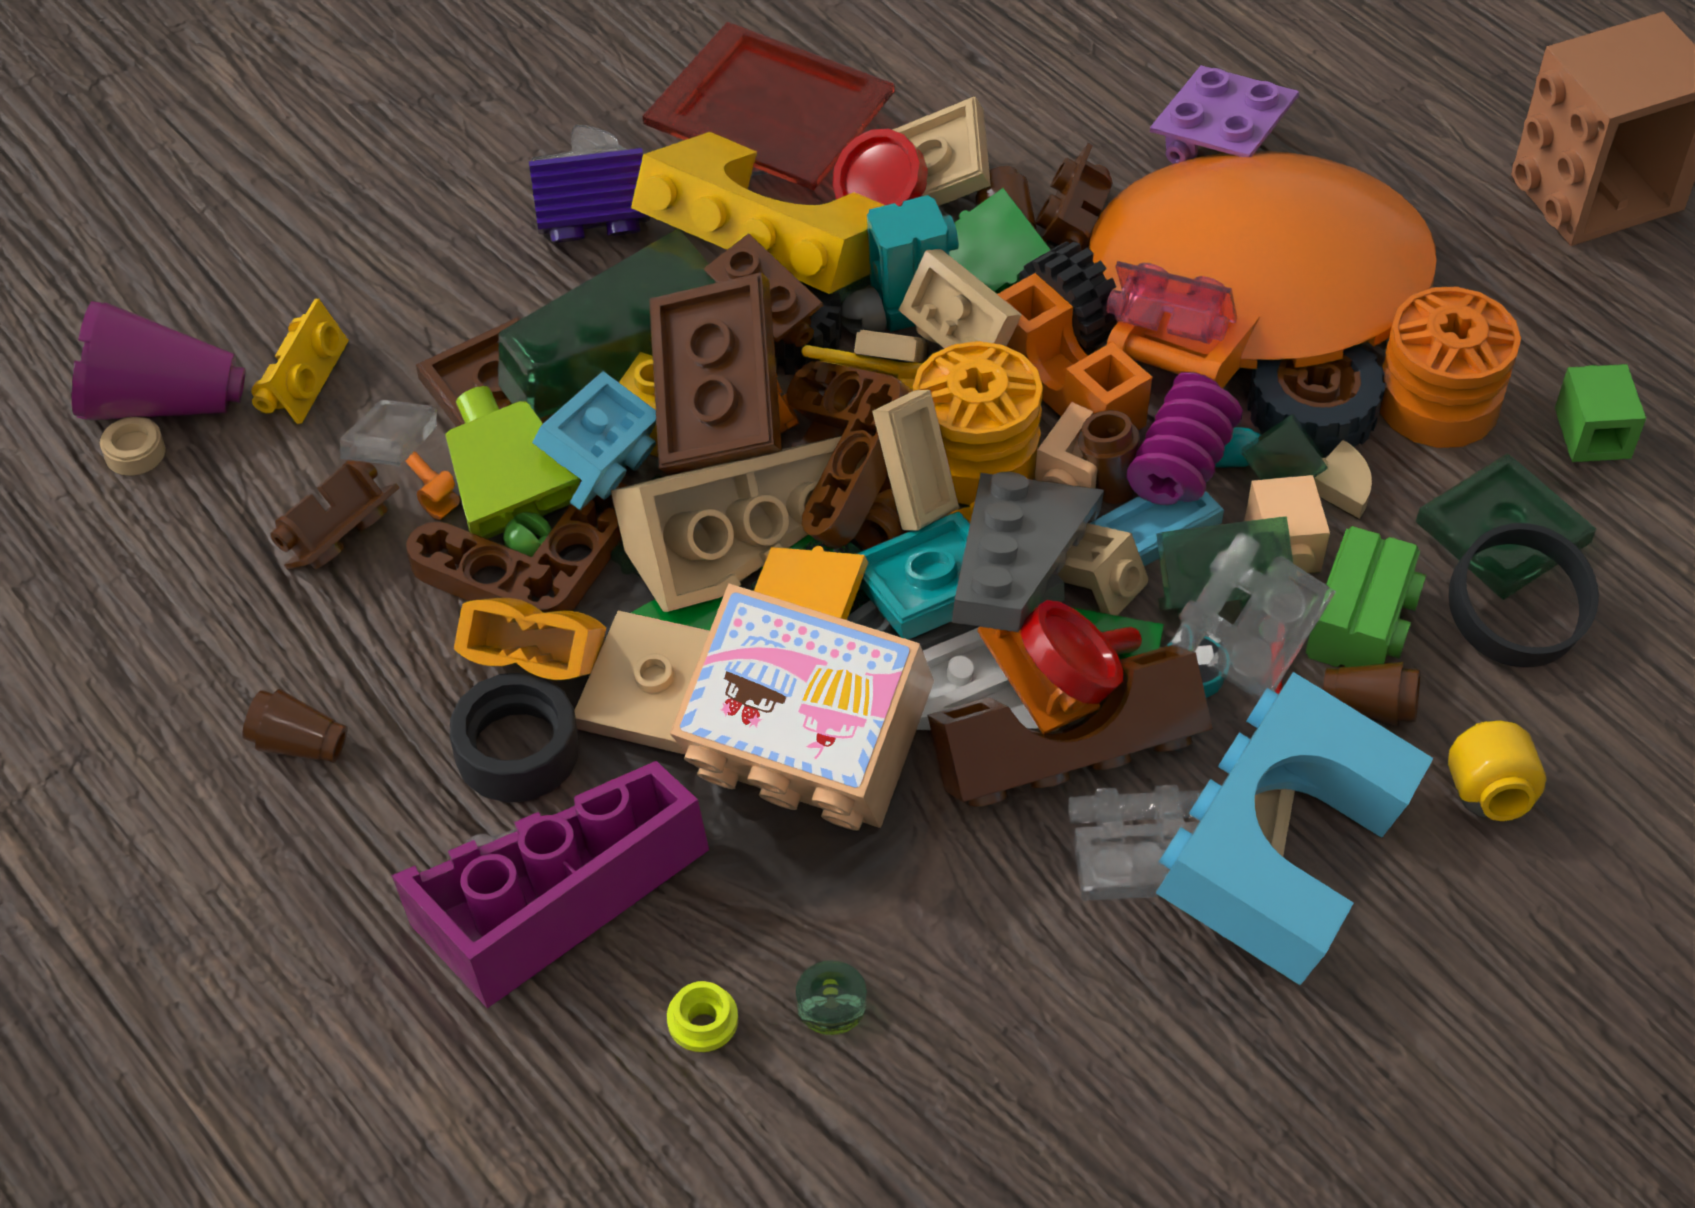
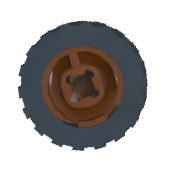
(1328, 399)

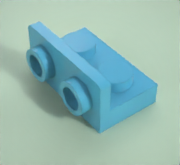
(599, 436)

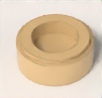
(132, 446)

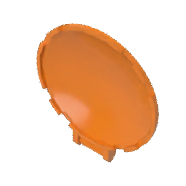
(1301, 241)

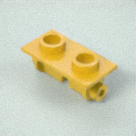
(302, 364)

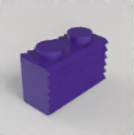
(587, 194)

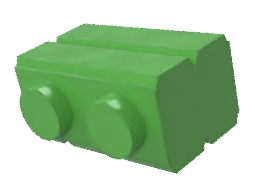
(1372, 588)

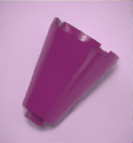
(148, 369)

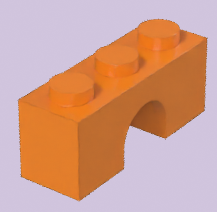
(1068, 375)

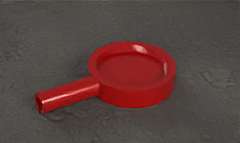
(881, 167)
(1075, 651)

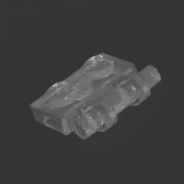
(1271, 625)
(1121, 858)

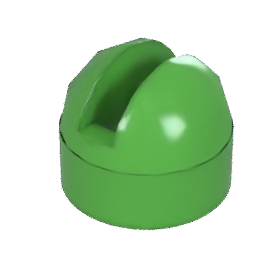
(519, 532)

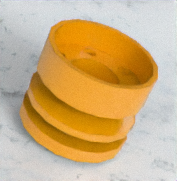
(985, 411)

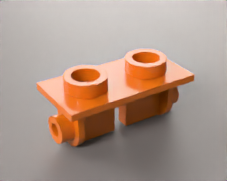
(1042, 699)

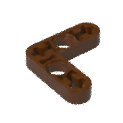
(842, 495)
(524, 574)

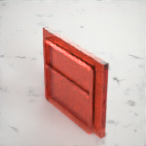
(771, 100)

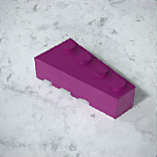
(554, 881)

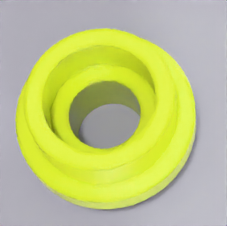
(700, 999)

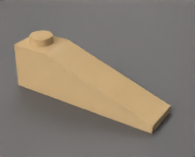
(717, 521)

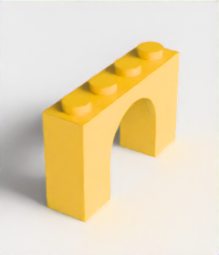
(705, 192)

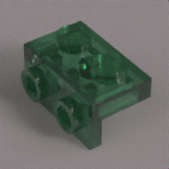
(1190, 552)

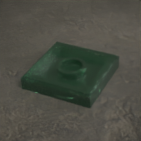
(1497, 497)

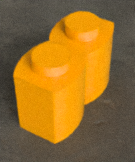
(514, 631)

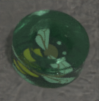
(831, 997)

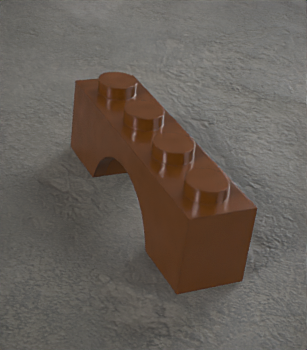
(989, 750)

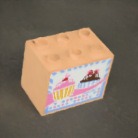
(803, 707)

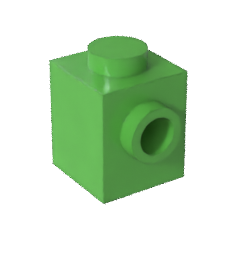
(1600, 413)

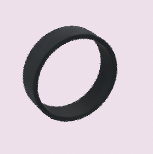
(1555, 547)

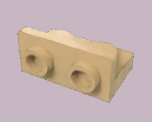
(955, 305)

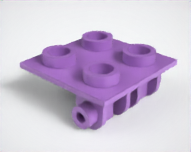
(1221, 114)

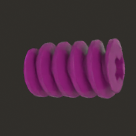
(1184, 441)

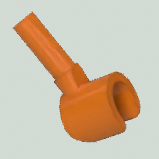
(437, 493)

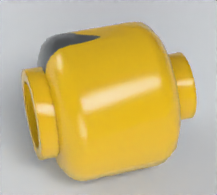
(1497, 770)

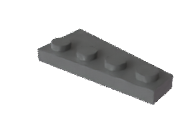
(1016, 544)

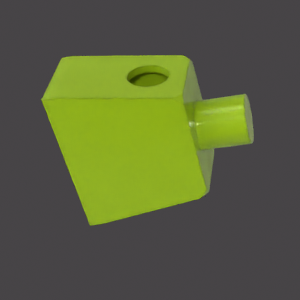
(501, 467)

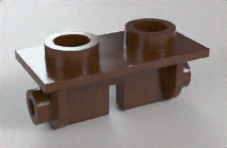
(1078, 201)
(790, 299)
(316, 533)

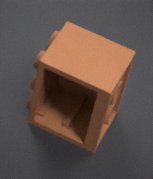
(1611, 129)

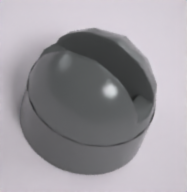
(863, 311)

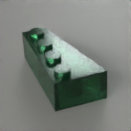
(594, 326)

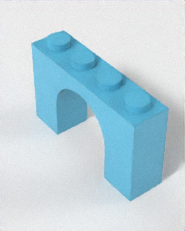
(1228, 868)

